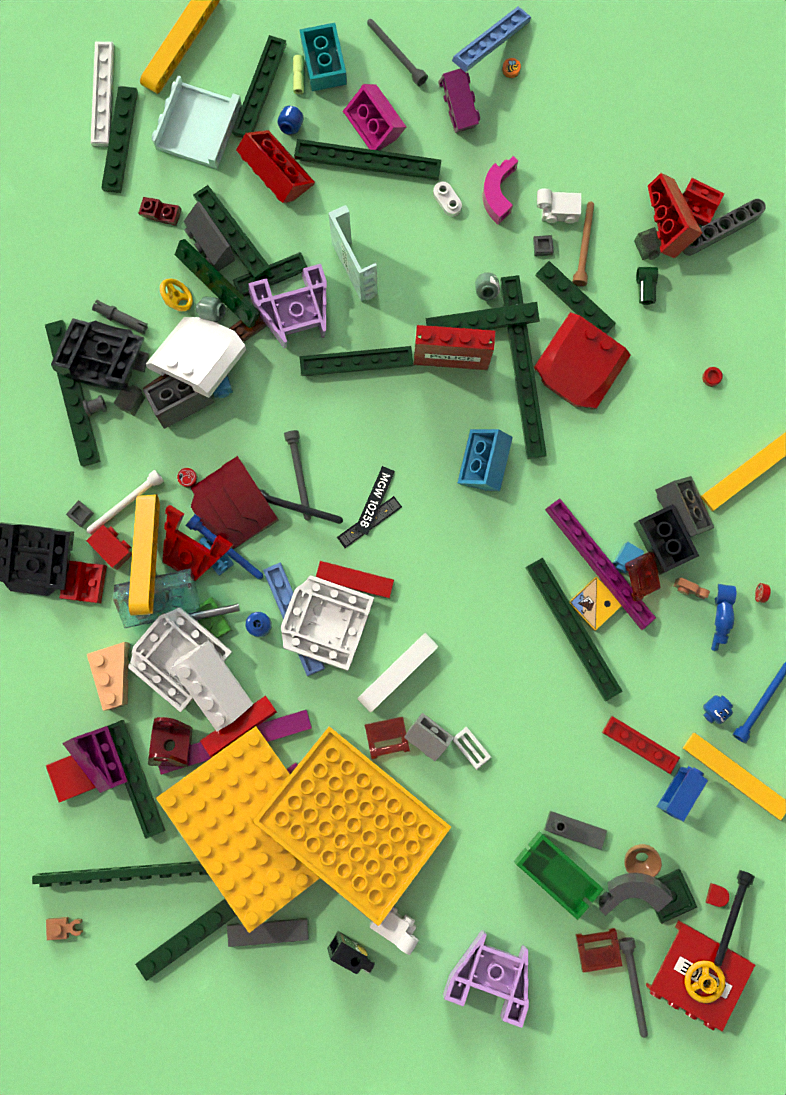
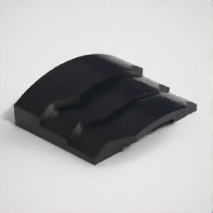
(97, 354)
(34, 558)

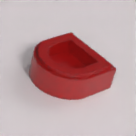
(717, 895)

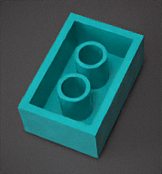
(323, 56)

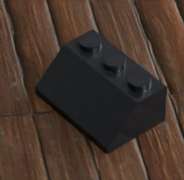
(666, 538)

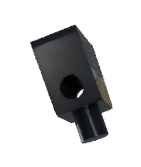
(349, 954)

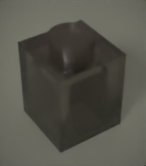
(648, 244)
(130, 399)

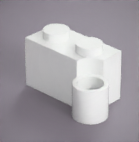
(559, 206)
(398, 930)

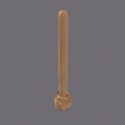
(580, 277)

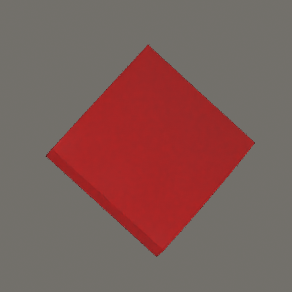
(702, 200)
(84, 582)
(68, 778)

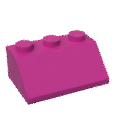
(374, 117)

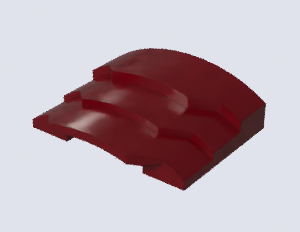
(232, 504)

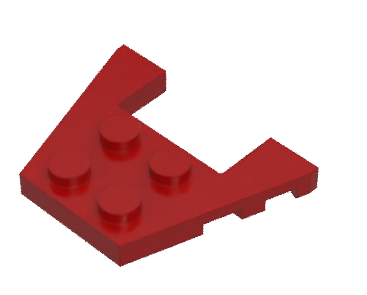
(185, 553)

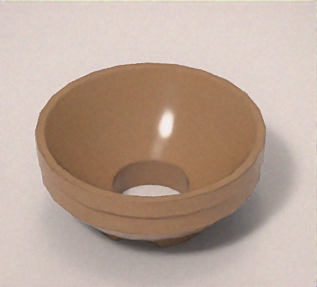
(650, 866)

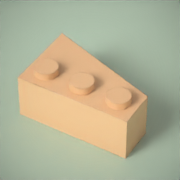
(110, 674)

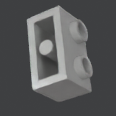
(428, 737)

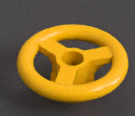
(174, 296)
(710, 987)

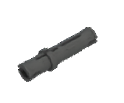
(113, 314)

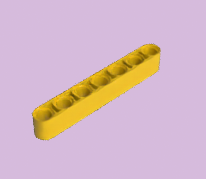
(177, 44)
(144, 555)

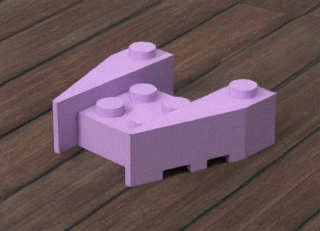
(294, 309)
(493, 973)

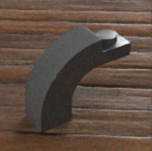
(635, 886)

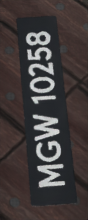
(374, 500)

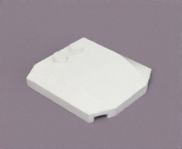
(198, 354)
(325, 622)
(160, 647)

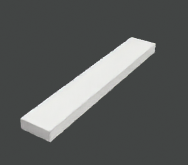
(102, 93)

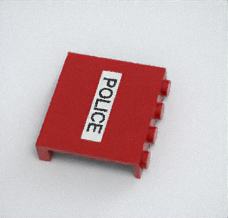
(453, 347)
(686, 950)

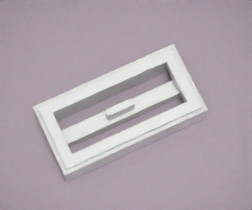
(461, 735)

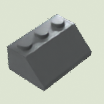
(208, 238)
(174, 400)
(688, 504)

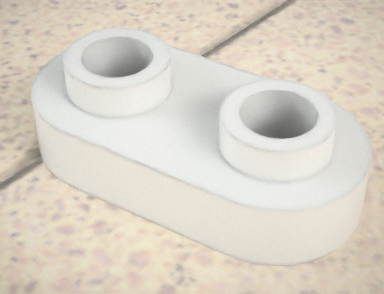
(446, 198)

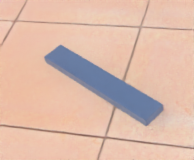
(491, 39)
(283, 593)

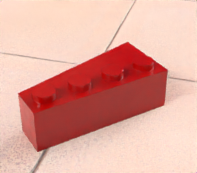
(673, 216)

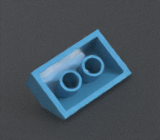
(485, 459)

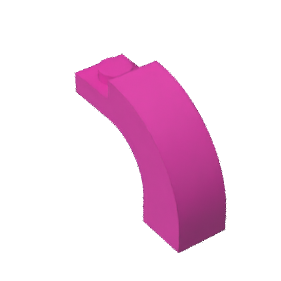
(494, 201)

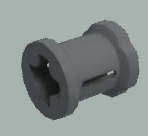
(94, 406)

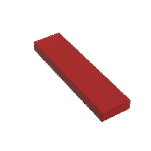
(355, 579)
(252, 717)
(640, 745)

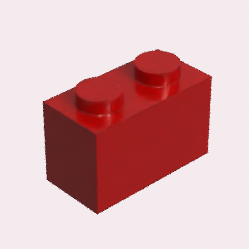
(109, 547)

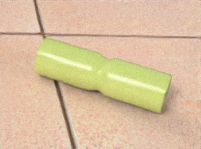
(298, 78)

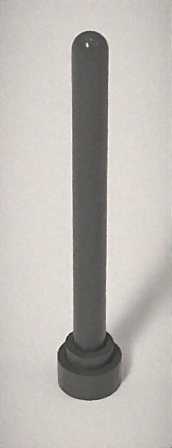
(419, 76)
(291, 438)
(627, 946)

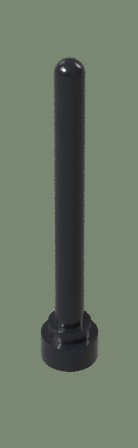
(301, 508)
(744, 880)

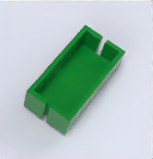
(558, 875)

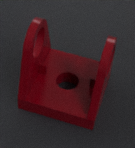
(167, 730)

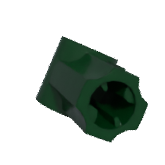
(647, 280)

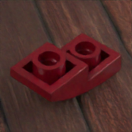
(159, 211)

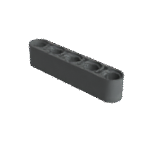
(731, 224)

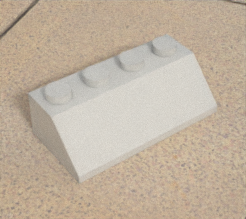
(212, 685)

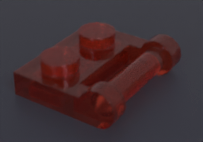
(646, 573)
(384, 731)
(599, 957)

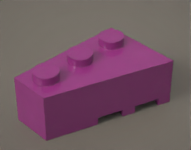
(459, 100)
(97, 758)

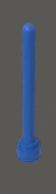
(195, 524)
(743, 732)

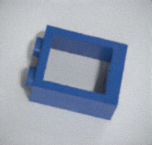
(682, 792)

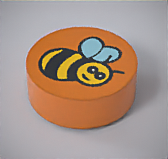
(511, 67)

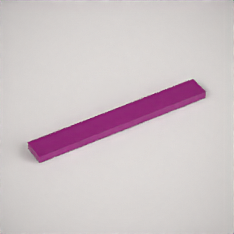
(599, 563)
(270, 730)

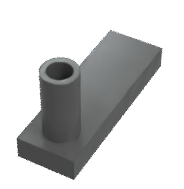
(575, 830)

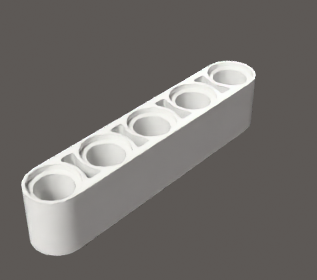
(397, 672)

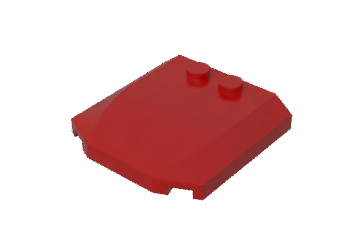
(581, 362)

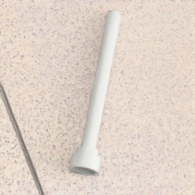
(153, 480)

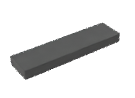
(268, 932)

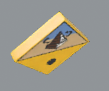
(595, 603)

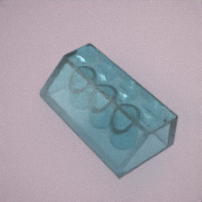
(171, 592)

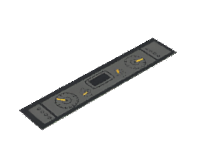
(385, 510)

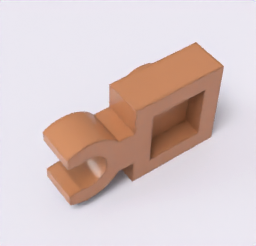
(687, 587)
(60, 928)

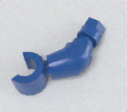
(724, 614)

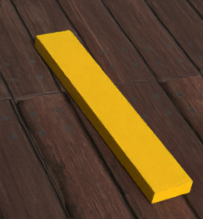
(745, 473)
(736, 776)

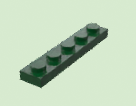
(574, 297)

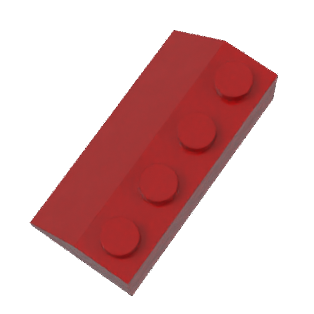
(274, 165)

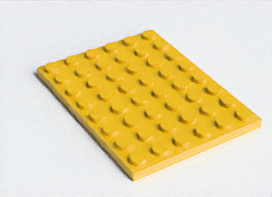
(215, 817)
(352, 825)

